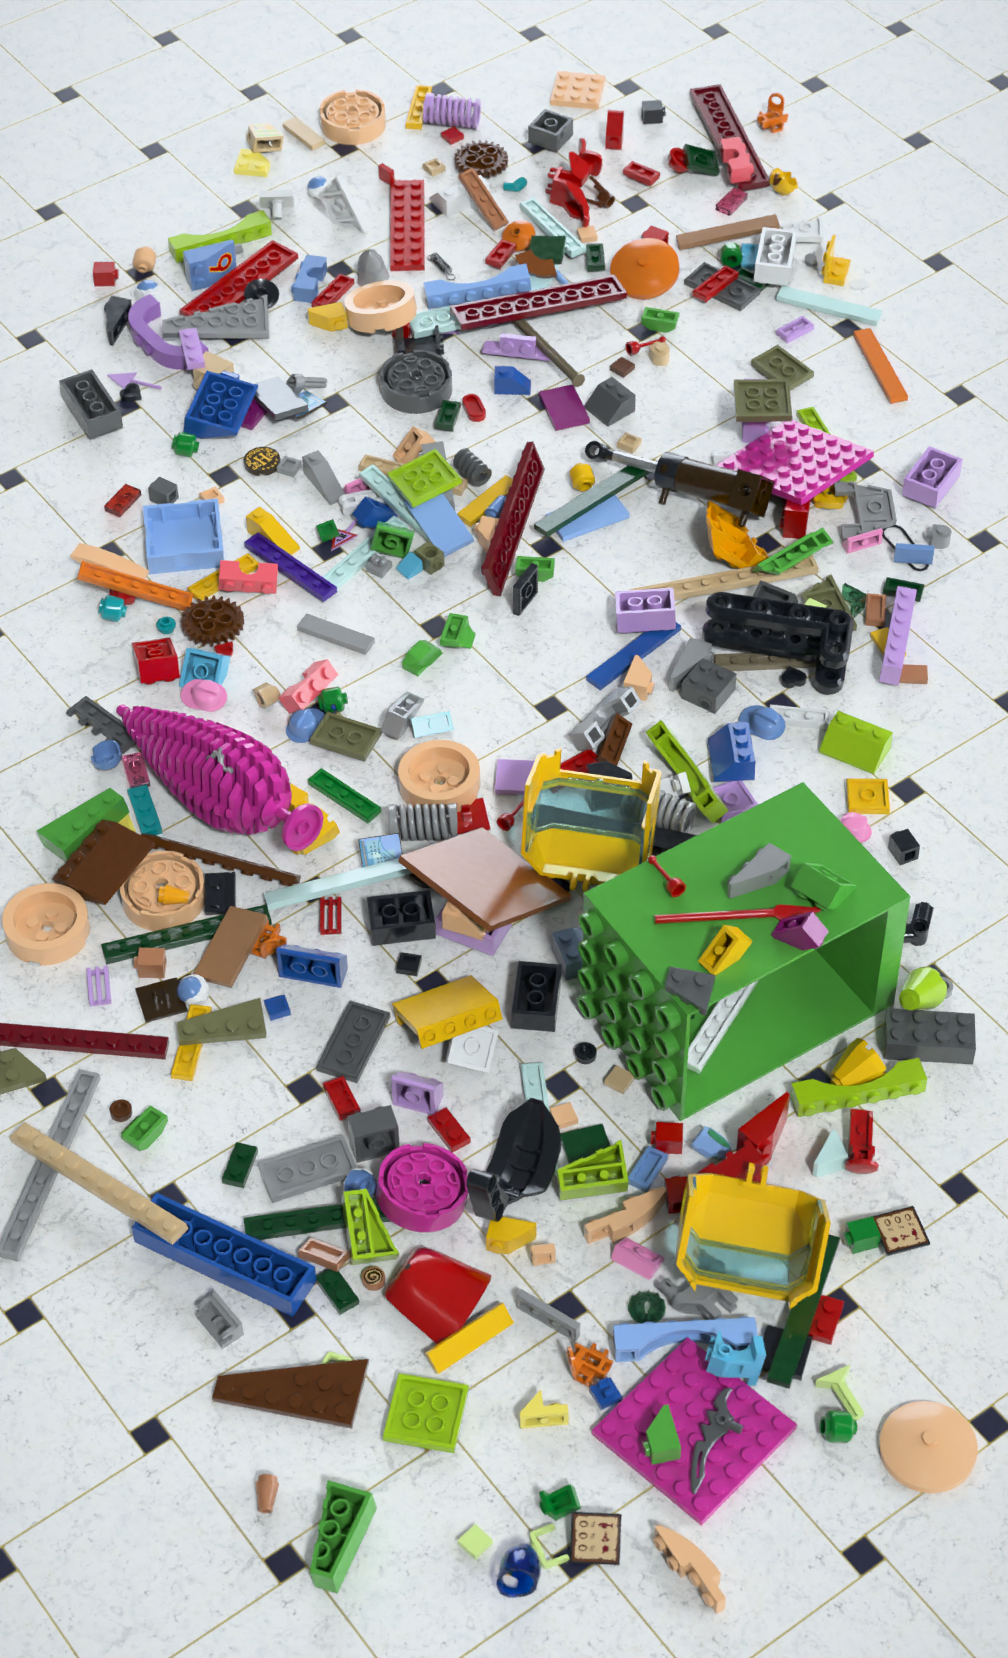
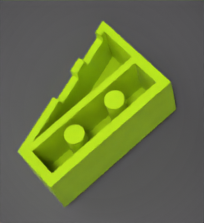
(594, 1175)
(365, 1231)

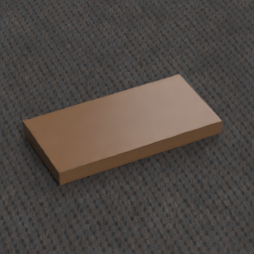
(231, 946)

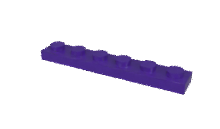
(291, 567)

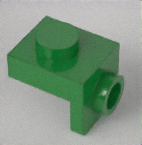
(560, 1502)

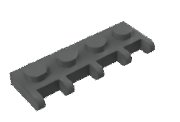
(102, 721)

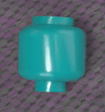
(112, 608)

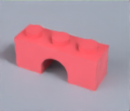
(739, 166)
(261, 581)
(316, 679)

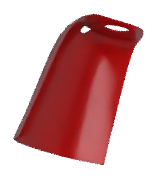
(436, 1292)

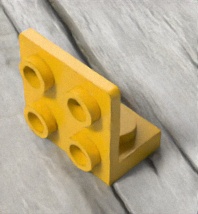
(835, 268)

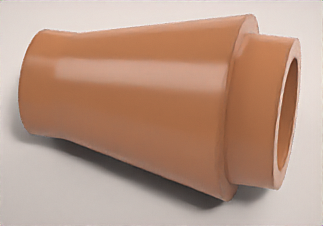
(266, 1492)

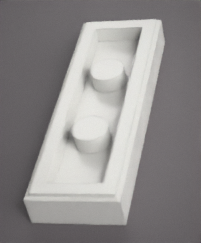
(803, 717)

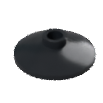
(262, 287)

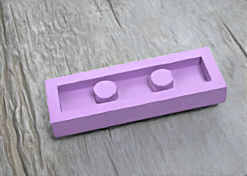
(191, 348)

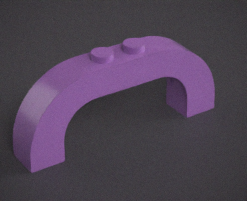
(165, 354)

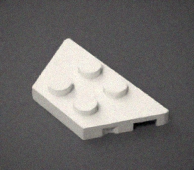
(341, 205)

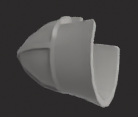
(371, 268)

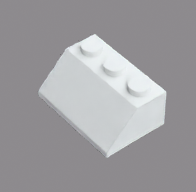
(454, 199)

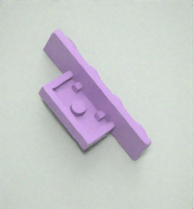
(515, 346)

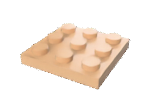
(577, 90)

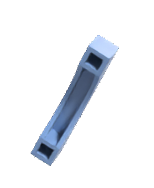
(445, 293)
(637, 1340)

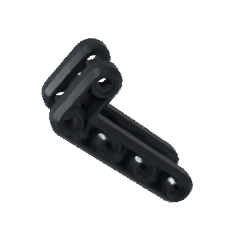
(783, 631)

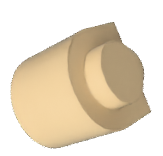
(659, 353)
(266, 695)

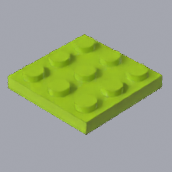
(424, 478)
(426, 1413)

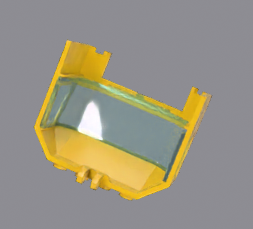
(587, 823)
(751, 1236)

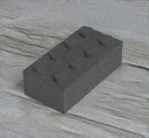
(91, 404)
(930, 1036)

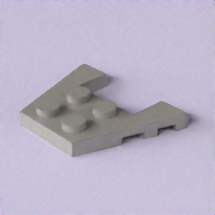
(873, 507)

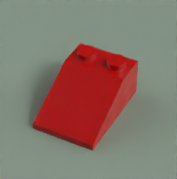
(156, 660)
(765, 1128)

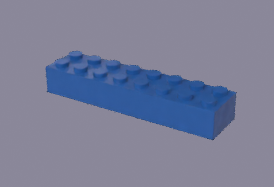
(232, 1258)

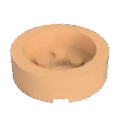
(352, 117)
(380, 306)
(442, 762)
(141, 893)
(46, 906)

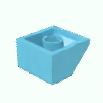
(204, 666)

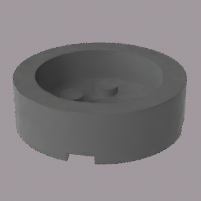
(417, 394)

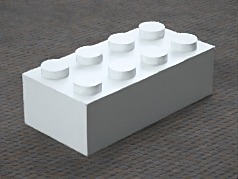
(775, 256)

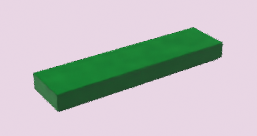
(344, 795)

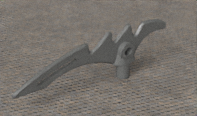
(720, 1423)

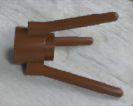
(604, 197)

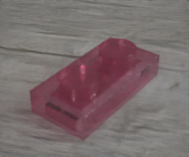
(731, 201)
(136, 770)

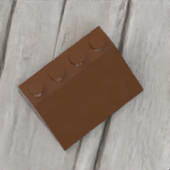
(104, 861)

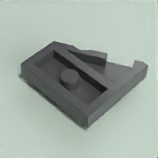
(691, 987)

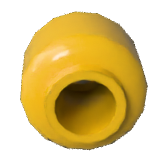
(582, 476)

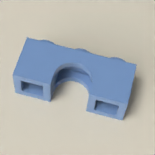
(306, 284)

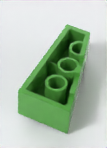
(68, 831)
(341, 1531)

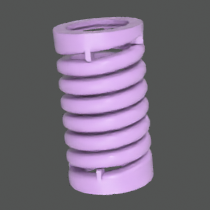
(451, 106)

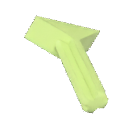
(836, 1382)

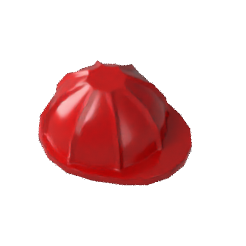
(677, 160)

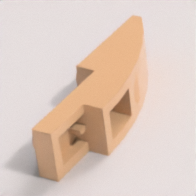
(634, 1215)
(689, 1560)

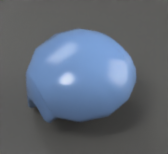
(106, 755)

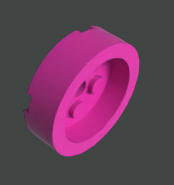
(425, 1205)

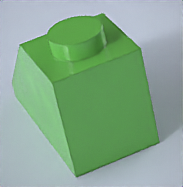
(662, 1439)

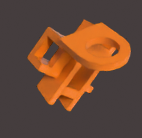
(774, 115)
(270, 941)
(587, 1367)

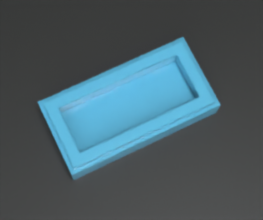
(749, 254)

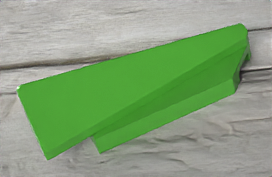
(795, 553)

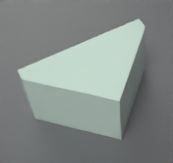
(831, 1157)

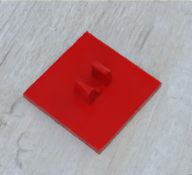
(472, 817)

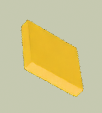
(868, 796)

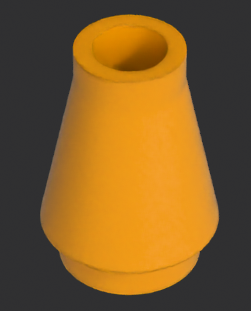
(170, 895)

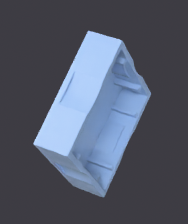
(183, 536)

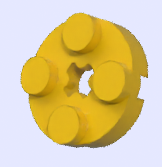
(829, 501)

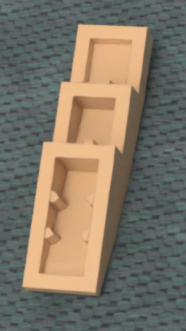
(108, 560)

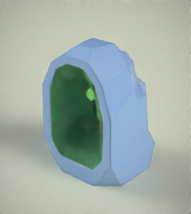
(711, 1143)

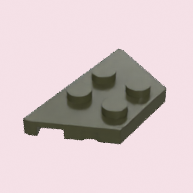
(829, 595)
(18, 1071)

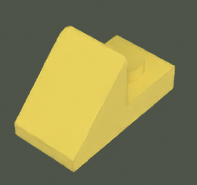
(537, 1415)

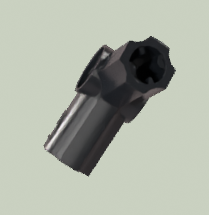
(918, 929)

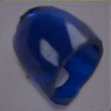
(522, 1564)

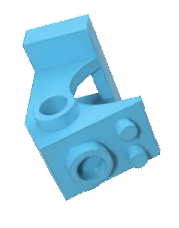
(735, 1363)

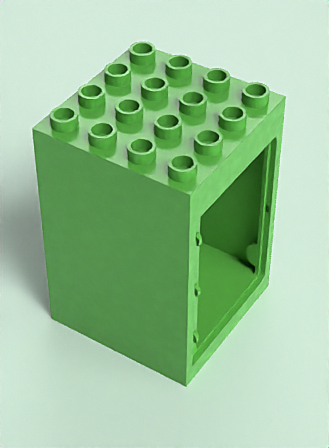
(799, 993)

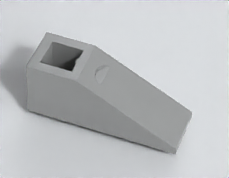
(762, 871)

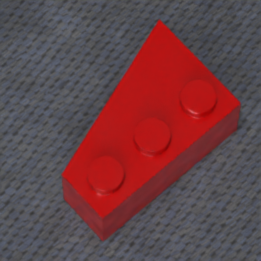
(795, 519)
(737, 1164)

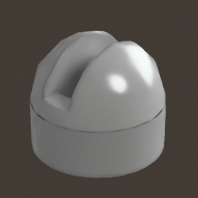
(810, 259)

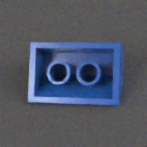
(732, 753)
(311, 965)

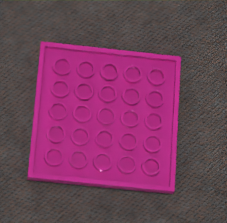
(799, 460)
(690, 1393)

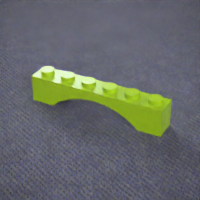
(251, 228)
(680, 761)
(817, 1097)

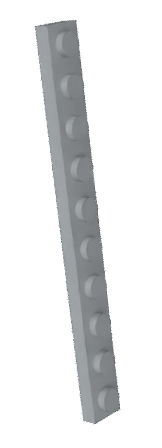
(43, 1176)

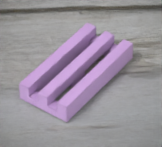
(797, 329)
(97, 972)

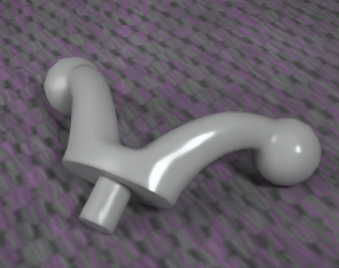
(220, 756)

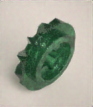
(655, 1312)

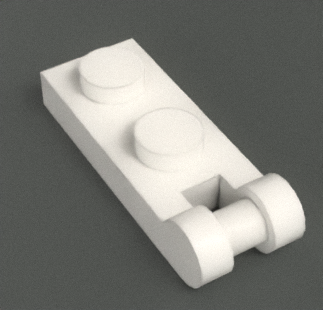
(351, 501)

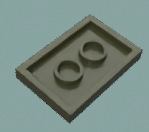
(780, 364)
(345, 736)

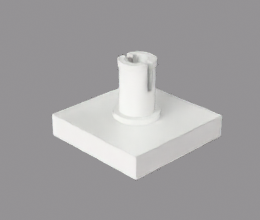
(276, 200)
(473, 1049)

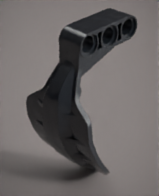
(520, 1163)

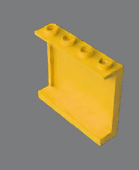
(448, 1011)

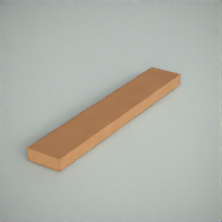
(726, 232)

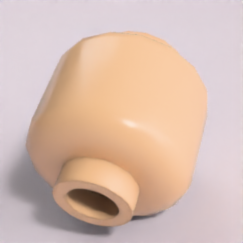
(144, 259)

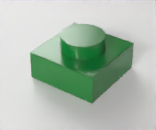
(327, 530)

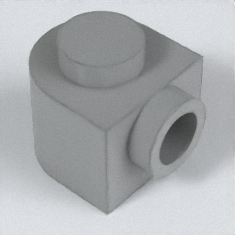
(940, 536)

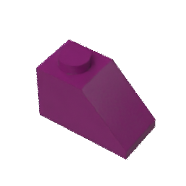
(801, 931)

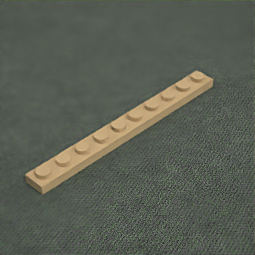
(732, 580)
(99, 1183)

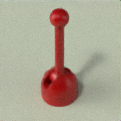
(634, 347)
(507, 820)
(674, 885)

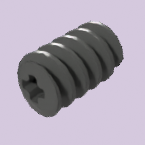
(472, 467)

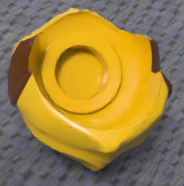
(782, 181)

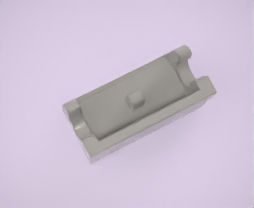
(219, 1320)

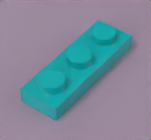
(144, 810)

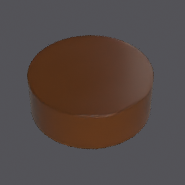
(121, 1110)

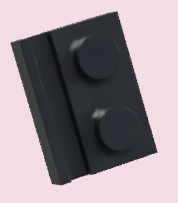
(219, 892)

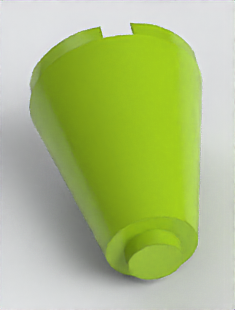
(923, 990)

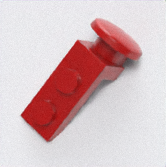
(860, 1143)

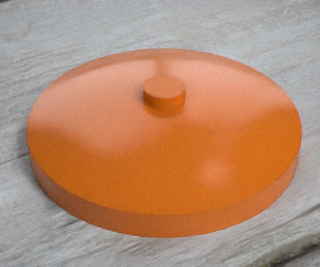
(646, 268)

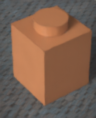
(151, 962)

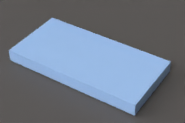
(603, 515)
(441, 524)

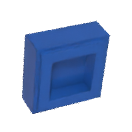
(277, 1007)

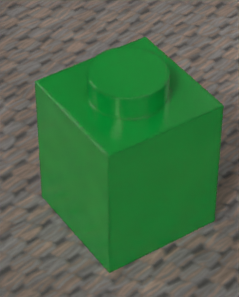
(862, 1235)

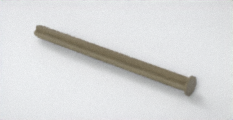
(576, 378)

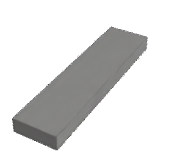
(336, 634)

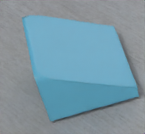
(410, 566)

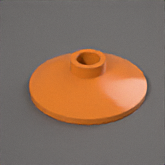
(524, 236)

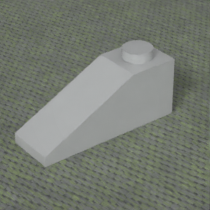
(322, 476)
(690, 657)
(399, 715)

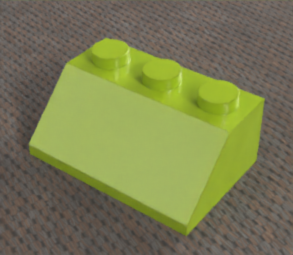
(856, 742)

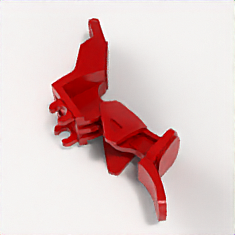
(567, 184)

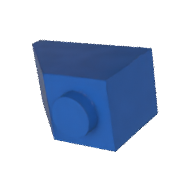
(510, 381)
(372, 511)

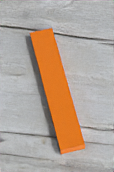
(880, 365)
(134, 586)

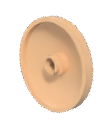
(928, 1447)

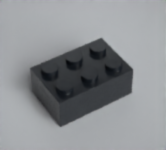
(401, 917)
(536, 996)

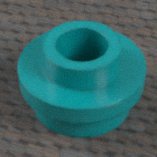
(166, 625)

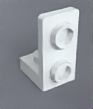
(676, 785)

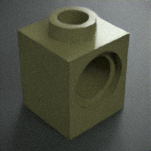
(431, 557)

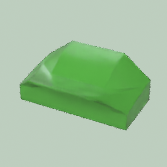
(660, 319)
(545, 566)
(457, 632)
(420, 657)
(145, 1129)

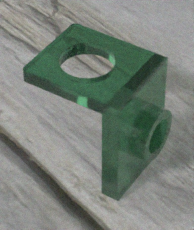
(855, 597)

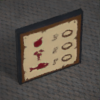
(901, 1231)
(595, 1538)

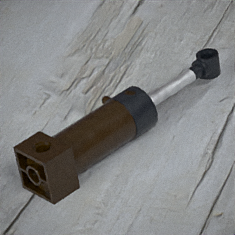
(684, 475)

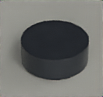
(585, 1053)

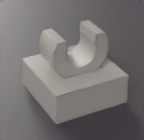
(378, 565)

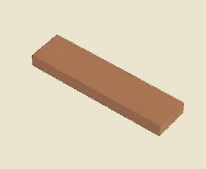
(483, 199)

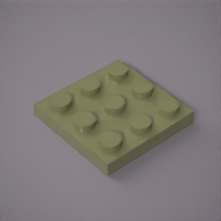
(762, 400)

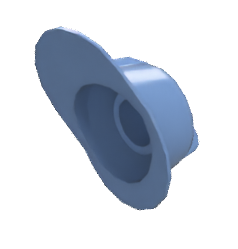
(763, 722)
(303, 724)

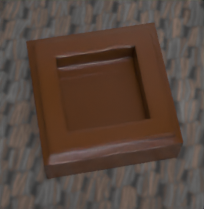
(622, 367)

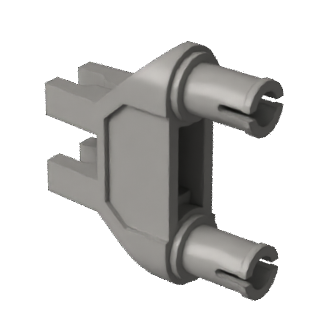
(699, 1301)

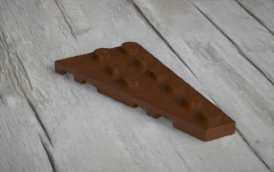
(311, 1392)

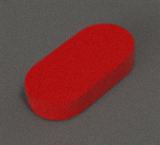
(474, 407)

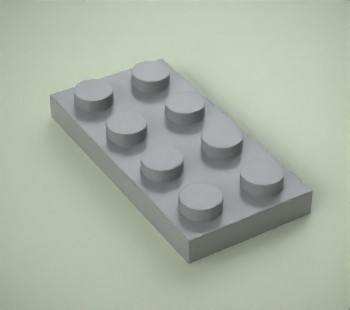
(306, 1168)

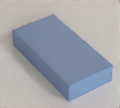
(914, 553)
(647, 1168)

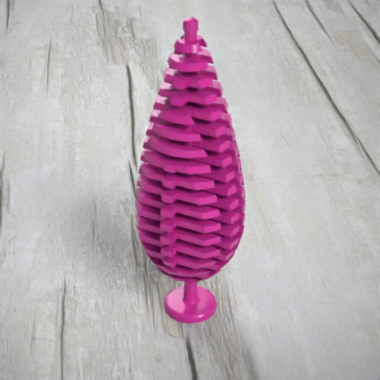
(237, 802)

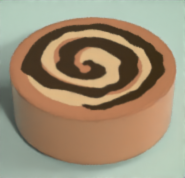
(373, 1278)

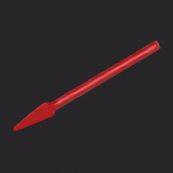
(779, 912)

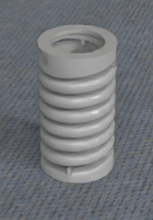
(675, 812)
(425, 823)

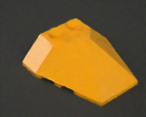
(730, 540)

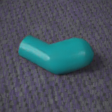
(516, 186)

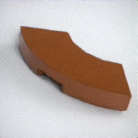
(536, 266)

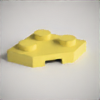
(251, 164)

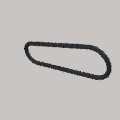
(905, 533)

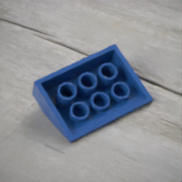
(219, 406)

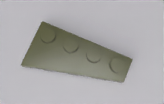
(232, 1023)

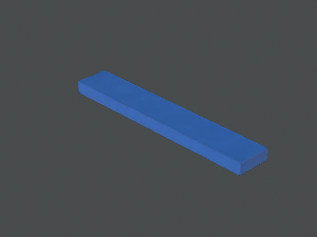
(623, 659)

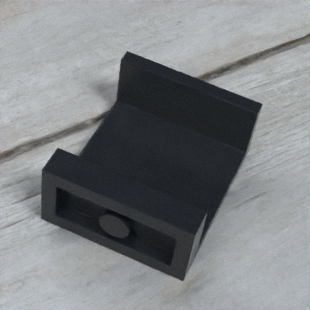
(431, 344)

